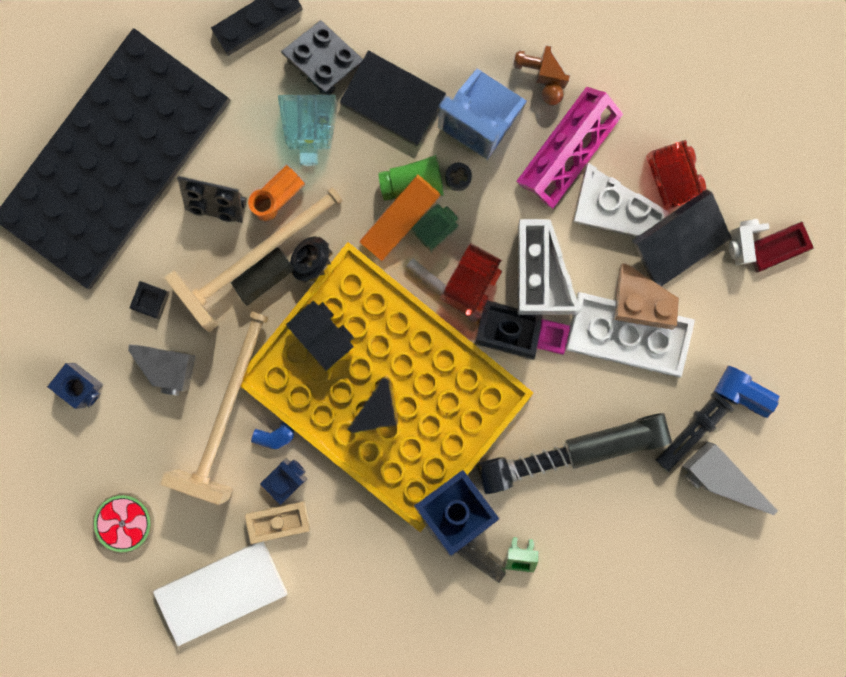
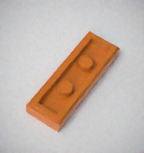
(400, 217)

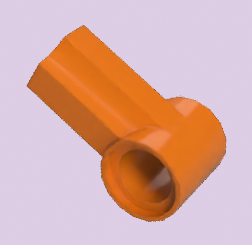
(278, 191)

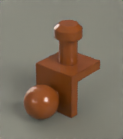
(549, 73)

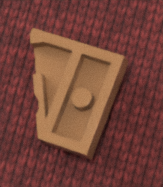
(644, 301)

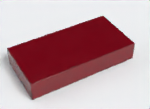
(781, 246)

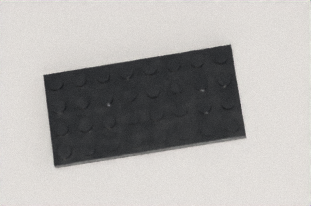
(111, 159)

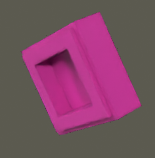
(553, 336)

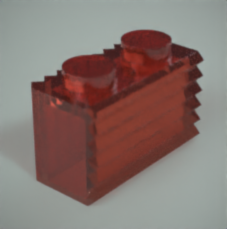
(675, 174)
(471, 279)

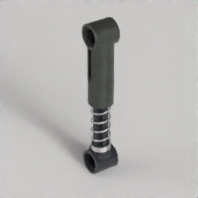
(642, 434)

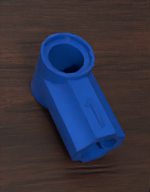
(739, 388)

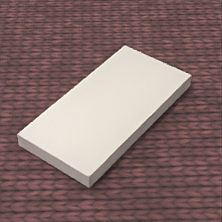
(641, 346)
(220, 592)

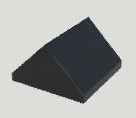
(508, 332)
(378, 410)

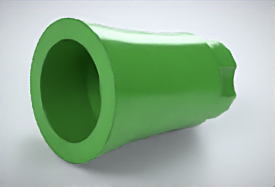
(398, 178)

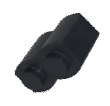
(320, 335)

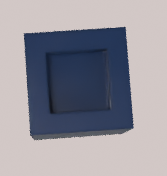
(63, 386)

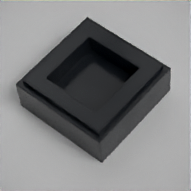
(149, 300)

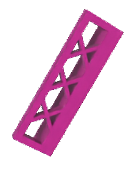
(567, 142)

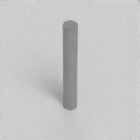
(434, 283)

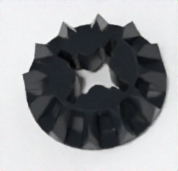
(303, 255)

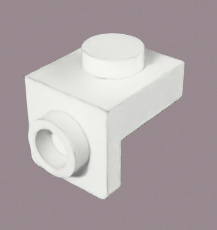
(742, 243)

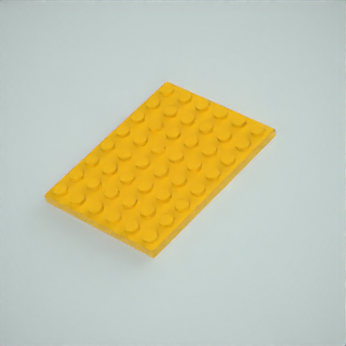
(444, 387)

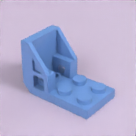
(480, 113)

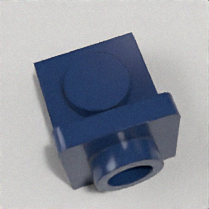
(284, 480)

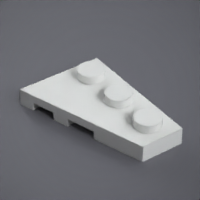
(614, 207)

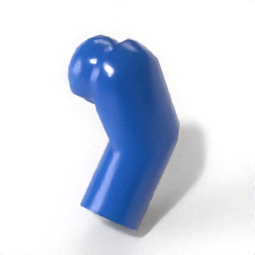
(275, 439)

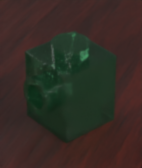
(435, 227)

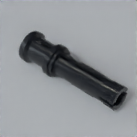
(667, 459)

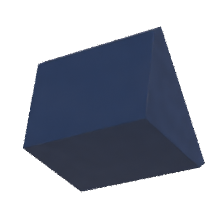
(456, 513)

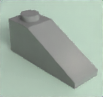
(717, 473)

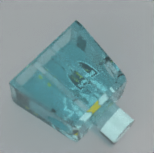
(308, 123)

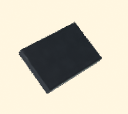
(392, 98)
(682, 238)

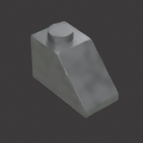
(164, 368)

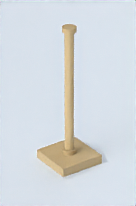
(197, 298)
(199, 483)

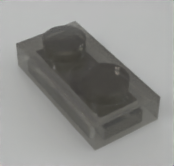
(489, 563)

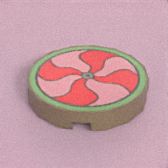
(123, 523)

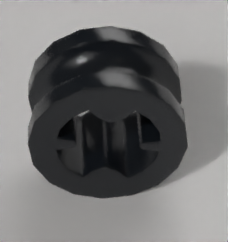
(454, 169)

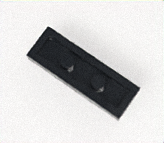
(253, 22)

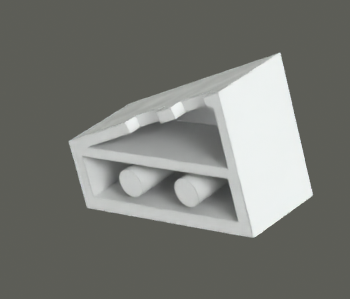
(542, 274)

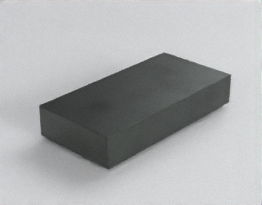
(262, 276)

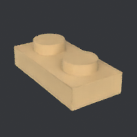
(277, 522)

